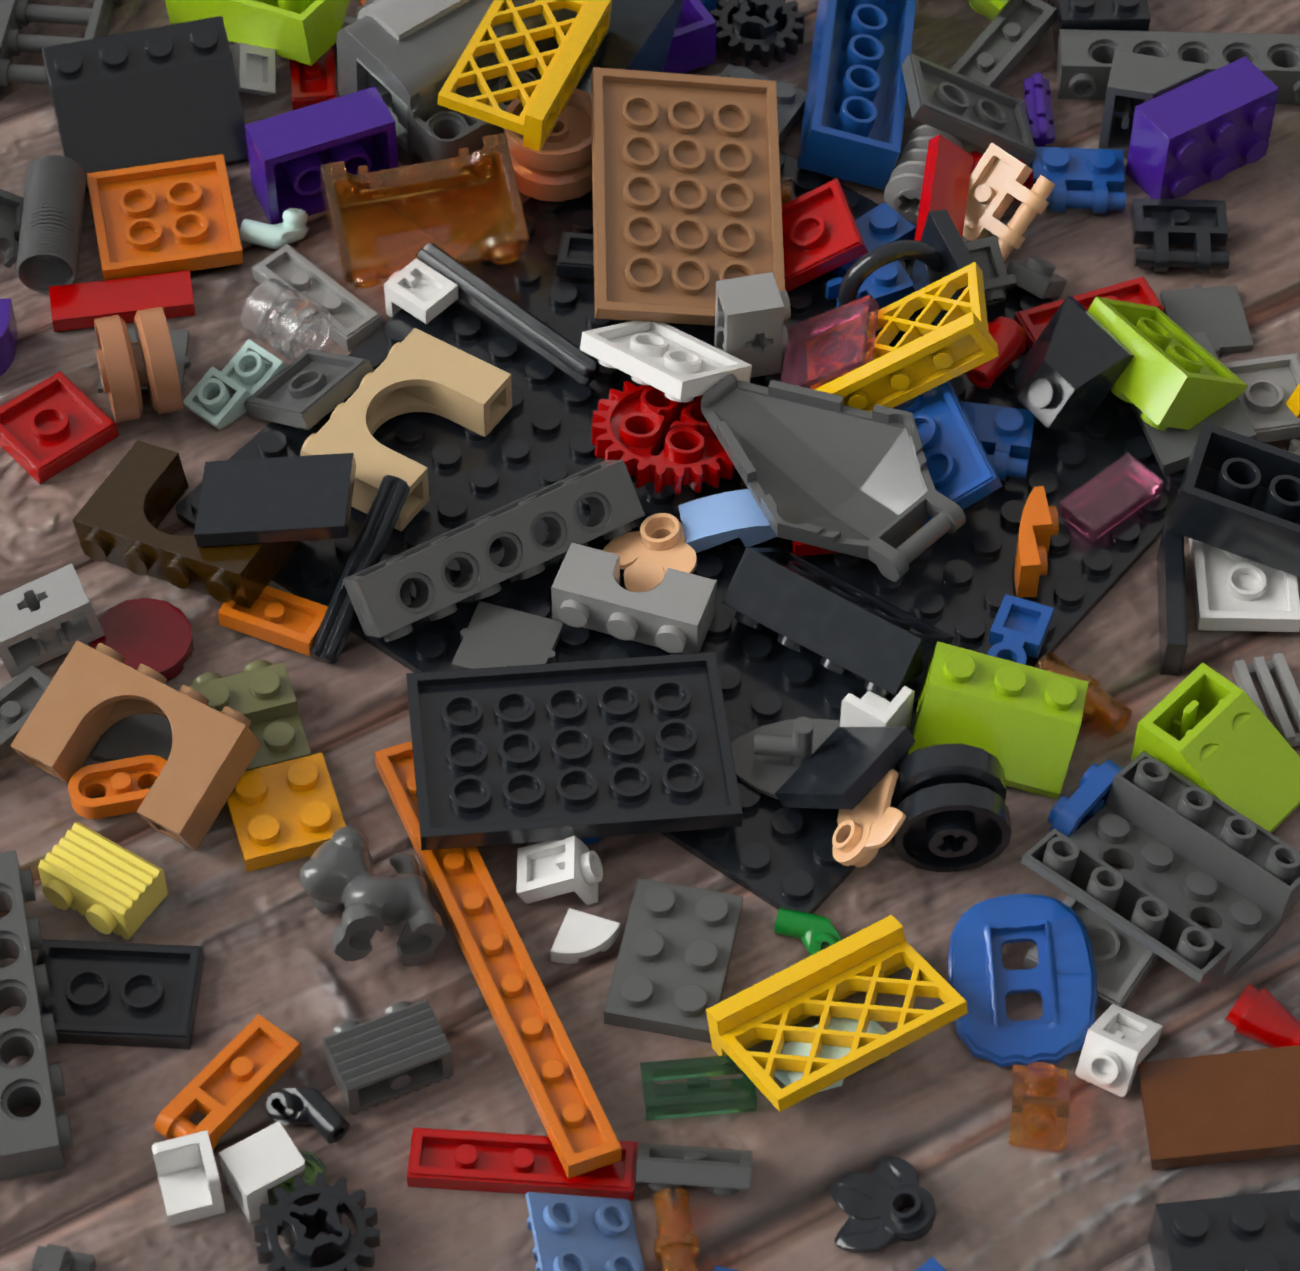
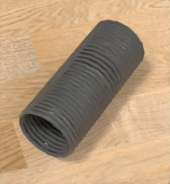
(51, 223)

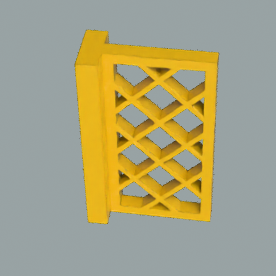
(557, 80)
(926, 352)
(816, 989)

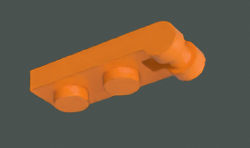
(230, 1082)

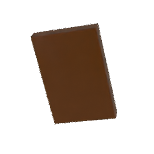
(1222, 1107)

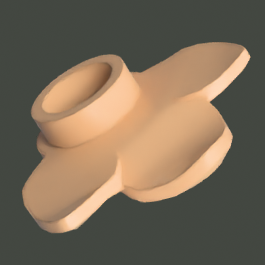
(651, 551)
(868, 825)

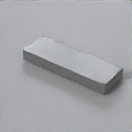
(351, 316)

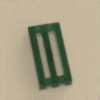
(696, 1095)

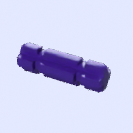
(1039, 109)

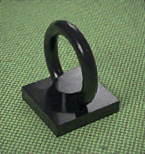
(935, 257)

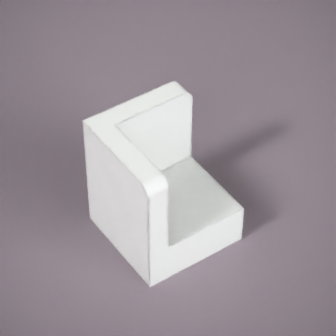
(254, 68)
(877, 711)
(259, 1165)
(188, 1178)

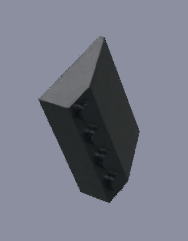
(147, 97)

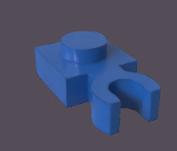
(885, 285)
(1019, 629)

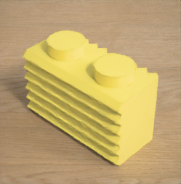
(101, 881)

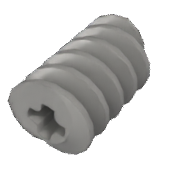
(906, 180)

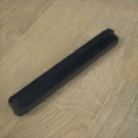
(365, 553)

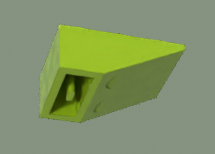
(1224, 746)

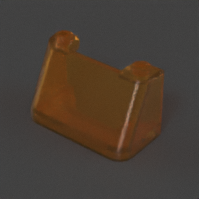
(457, 203)

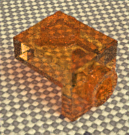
(1039, 1106)

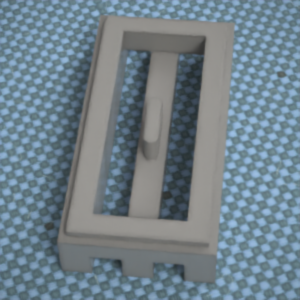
(1263, 670)

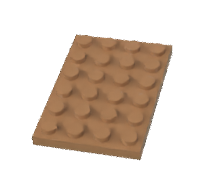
(681, 191)

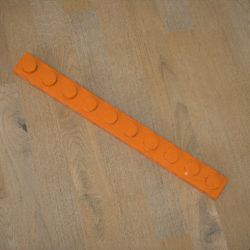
(508, 985)

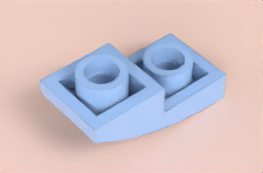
(724, 518)

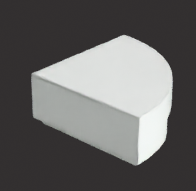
(583, 936)

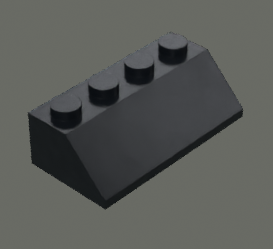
(832, 619)

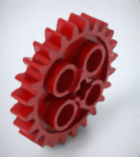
(641, 421)

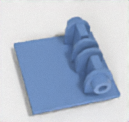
(582, 1233)

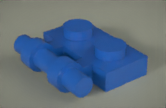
(1082, 178)
(1004, 435)

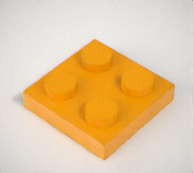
(284, 811)

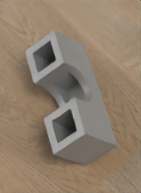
(667, 617)

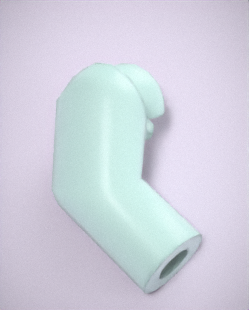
(276, 236)

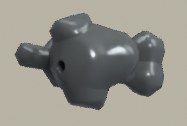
(343, 875)

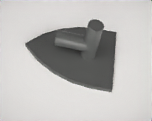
(776, 750)

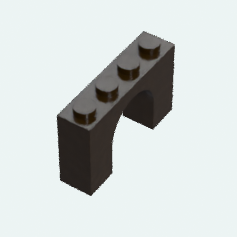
(123, 523)

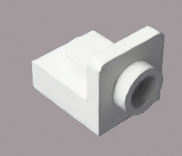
(419, 292)
(557, 869)
(1116, 1048)

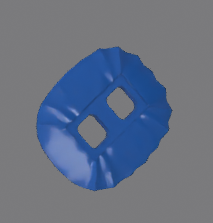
(1062, 978)

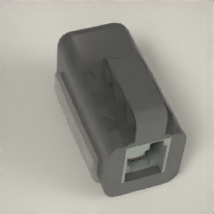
(408, 56)

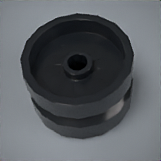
(951, 808)

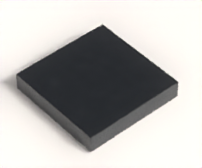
(845, 767)

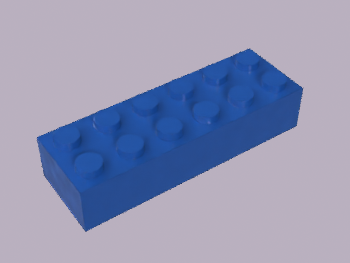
(857, 90)

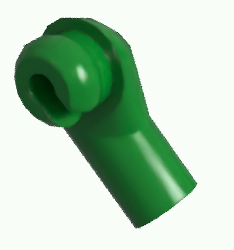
(813, 930)

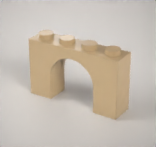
(414, 377)

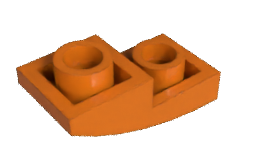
(1035, 530)

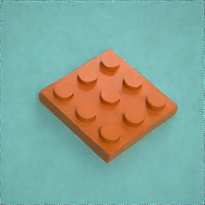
(165, 218)

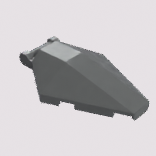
(832, 471)

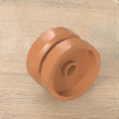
(565, 161)
(138, 364)

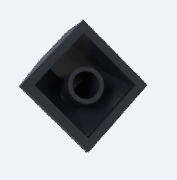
(1070, 368)

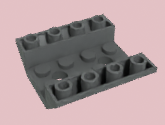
(1182, 864)

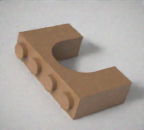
(97, 691)

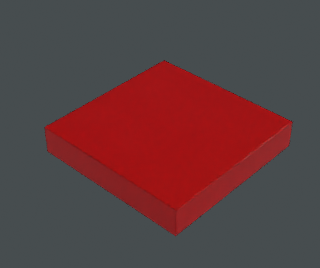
(819, 234)
(53, 427)

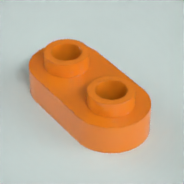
(117, 781)

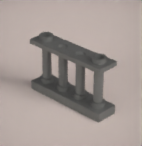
(20, 12)

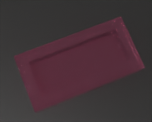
(1110, 497)

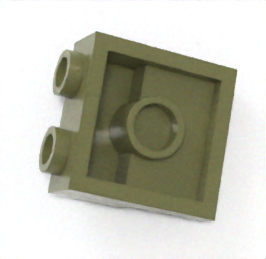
(268, 701)

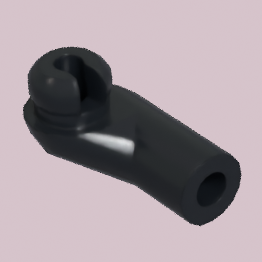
(307, 1107)

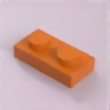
(276, 619)

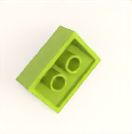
(1170, 373)
(1005, 708)

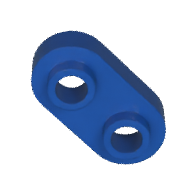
(1093, 791)

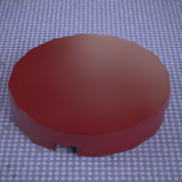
(148, 634)

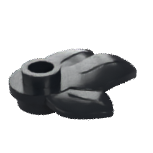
(876, 1205)

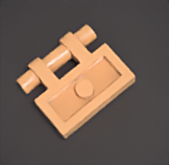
(992, 189)

